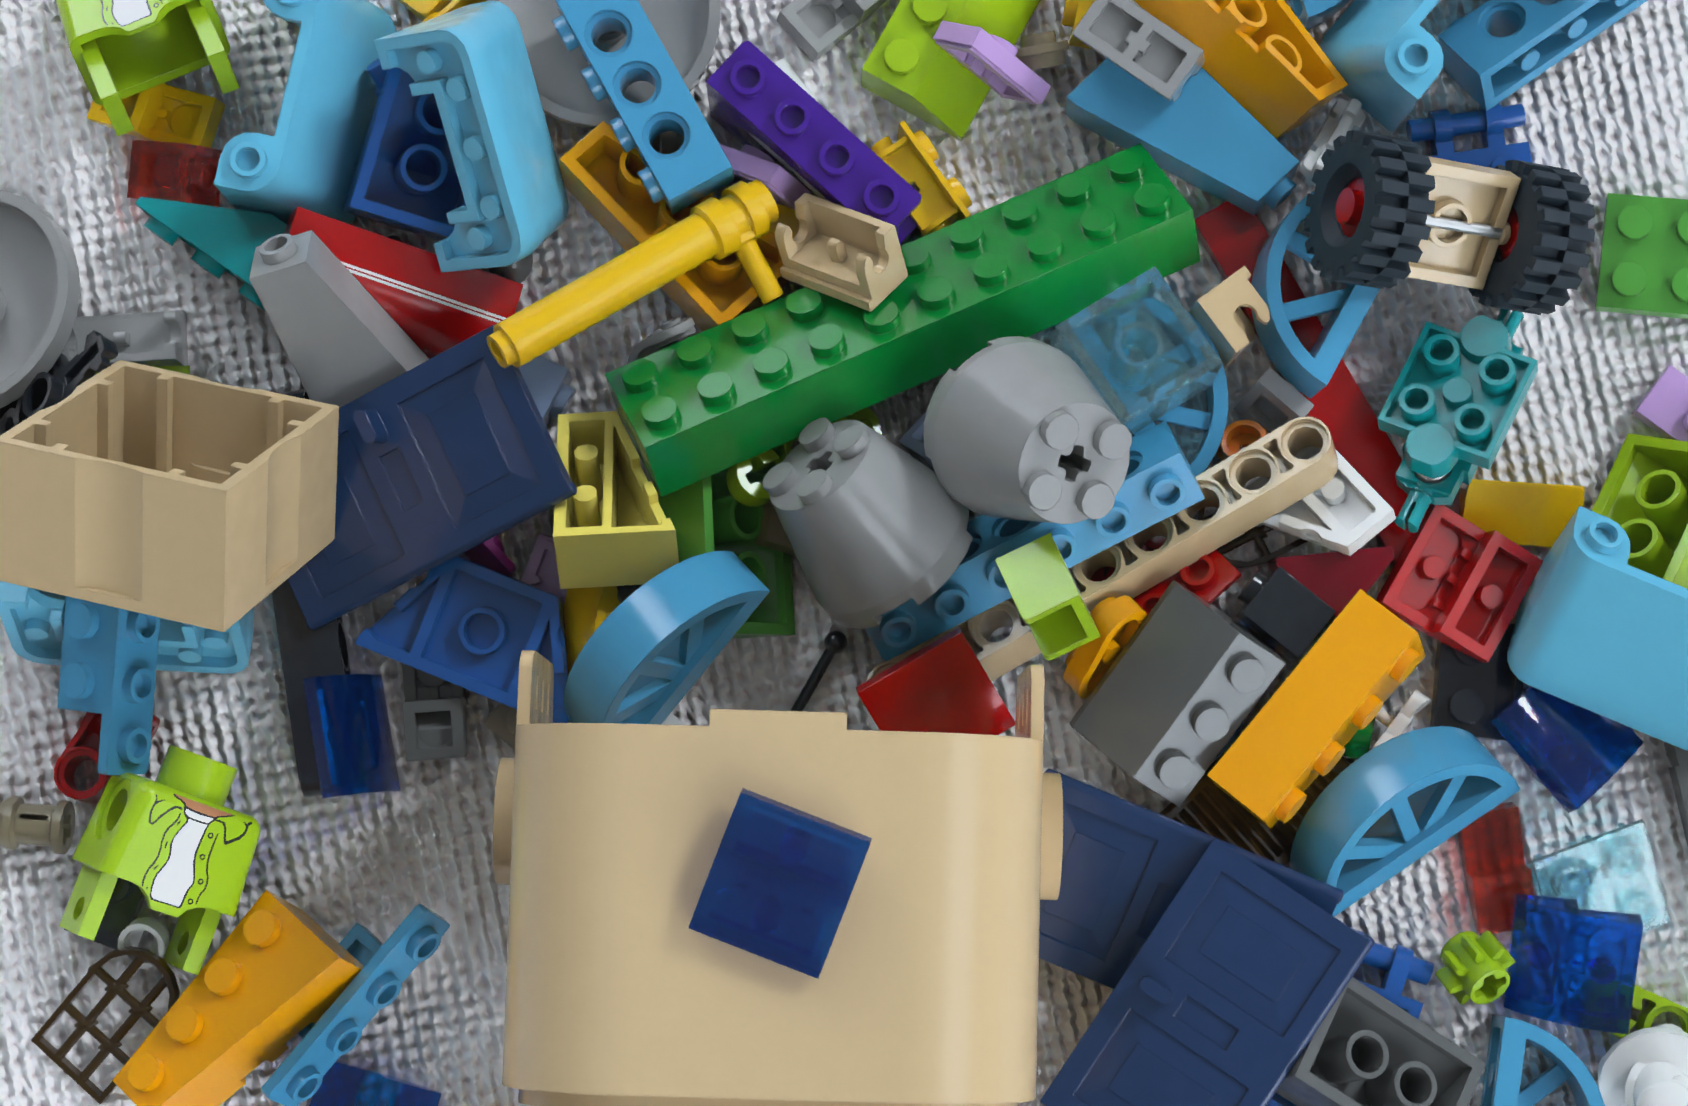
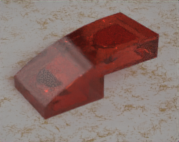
(1494, 867)

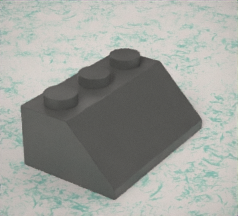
(1177, 693)
(1379, 1057)

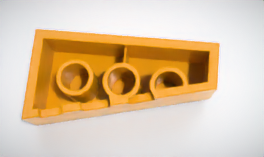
(1257, 56)
(612, 192)
(1318, 710)
(240, 1009)

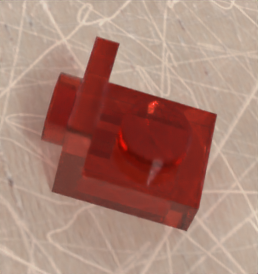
(173, 172)

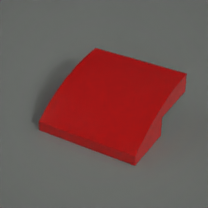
(1459, 582)
(937, 691)

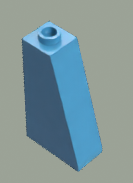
(1197, 138)

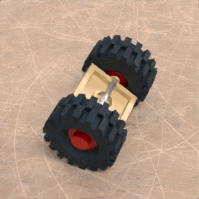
(1399, 214)

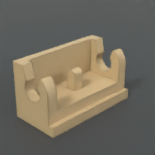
(841, 253)
(1223, 318)

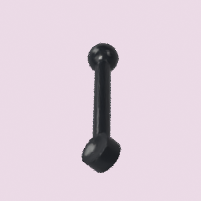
(835, 643)

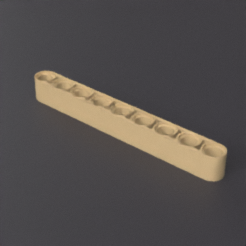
(1186, 537)

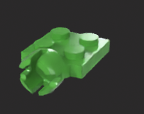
(1644, 257)

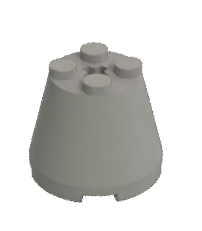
(1026, 436)
(865, 521)

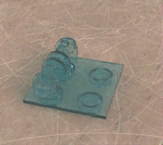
(1606, 874)

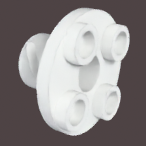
(1646, 1068)

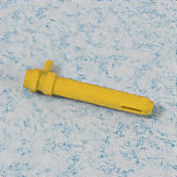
(710, 231)

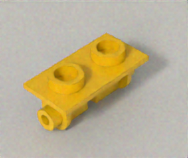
(914, 161)

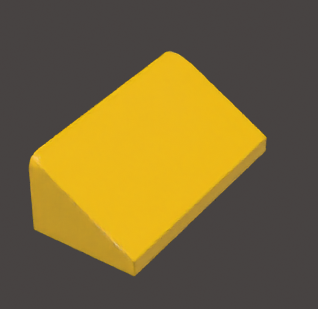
(1520, 510)

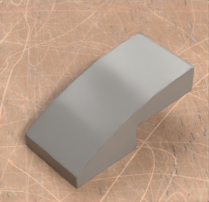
(824, 23)

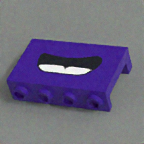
(781, 119)

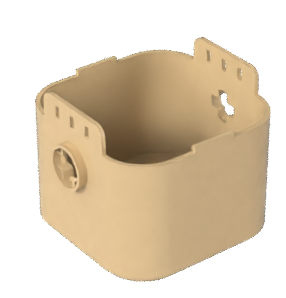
(926, 974)

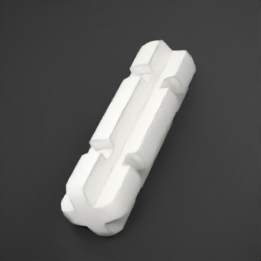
(1342, 118)

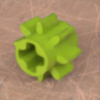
(1475, 967)

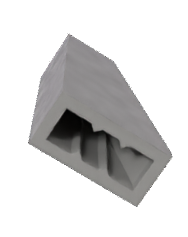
(328, 320)

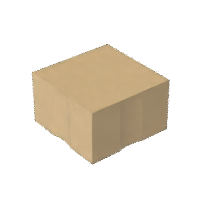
(167, 494)

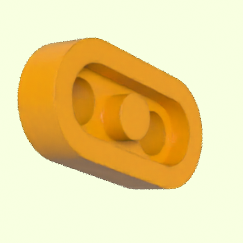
(1116, 622)

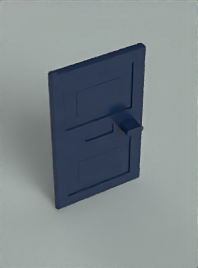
(429, 475)
(1122, 876)
(1215, 995)

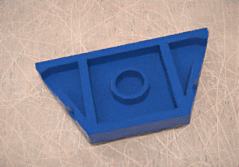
(471, 631)

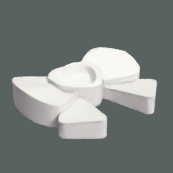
(1401, 722)

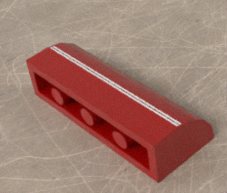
(408, 283)

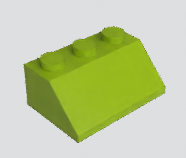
(921, 75)
(1650, 502)

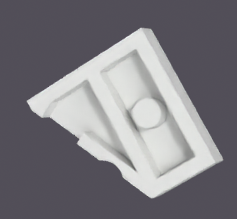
(1337, 515)

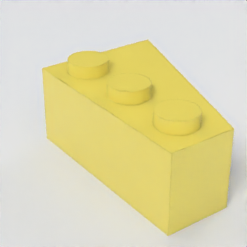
(614, 523)

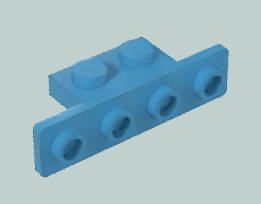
(111, 672)
(371, 990)

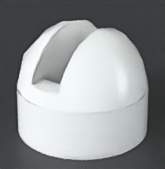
(135, 934)

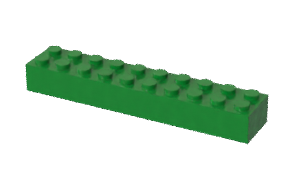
(967, 284)

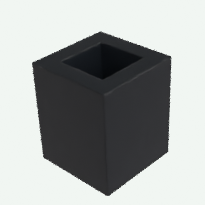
(1283, 611)

